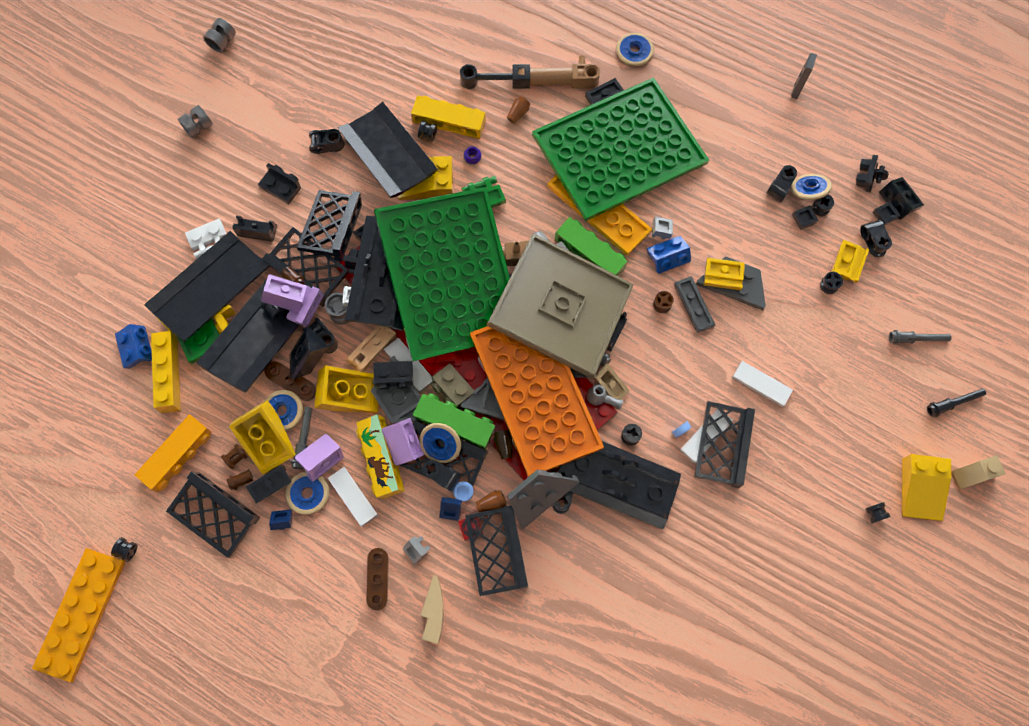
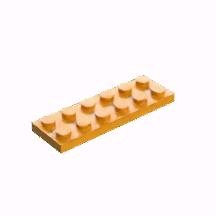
(617, 225)
(78, 615)

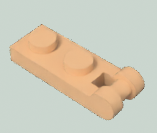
(371, 347)

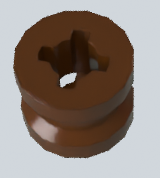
(661, 298)

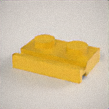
(850, 261)
(724, 273)

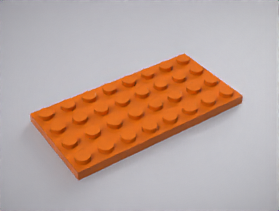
(537, 402)

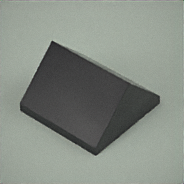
(306, 354)

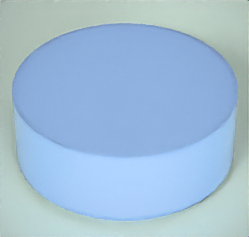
(681, 429)
(463, 491)

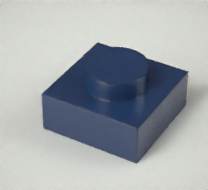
(450, 508)
(281, 519)

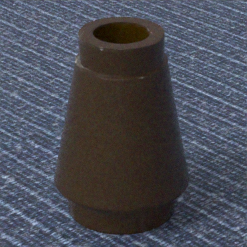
(504, 444)

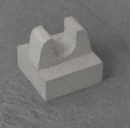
(662, 227)
(415, 550)

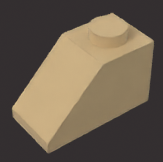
(978, 472)

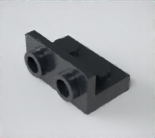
(280, 184)
(901, 197)
(393, 374)

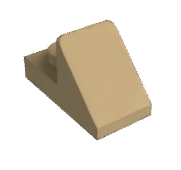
(611, 382)

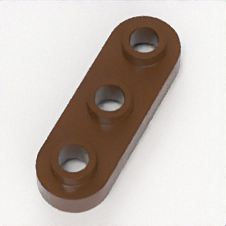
(296, 386)
(381, 588)

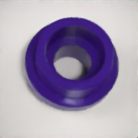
(472, 151)

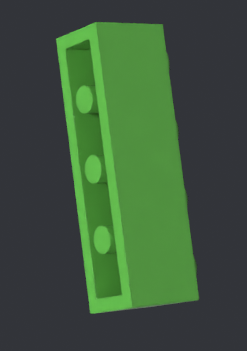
(589, 247)
(466, 425)

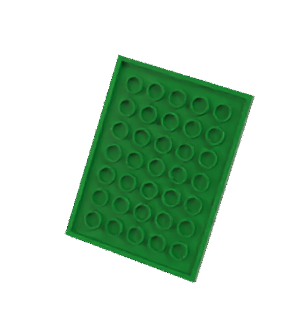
(619, 148)
(443, 268)

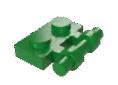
(495, 193)

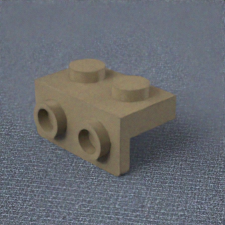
(451, 385)

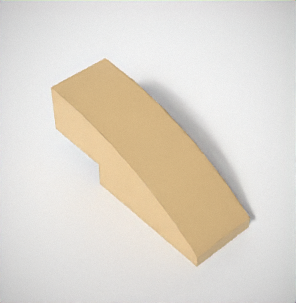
(434, 611)

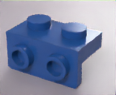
(669, 254)
(133, 345)

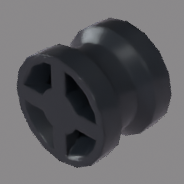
(427, 131)
(823, 209)
(833, 278)
(629, 438)
(877, 512)
(124, 549)

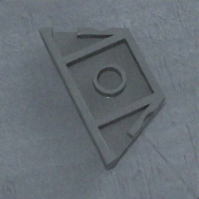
(752, 290)
(396, 402)
(484, 402)
(538, 494)

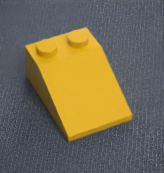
(437, 185)
(345, 390)
(263, 437)
(925, 486)

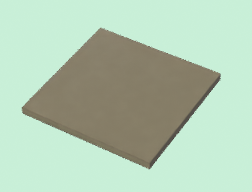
(561, 305)

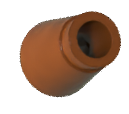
(518, 109)
(492, 501)

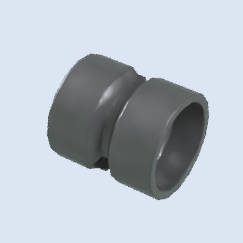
(219, 35)
(190, 126)
(335, 309)

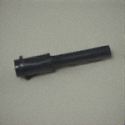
(934, 409)

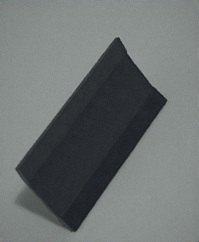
(388, 150)
(206, 286)
(372, 291)
(247, 344)
(625, 483)

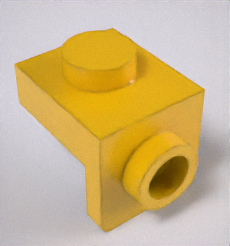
(221, 317)

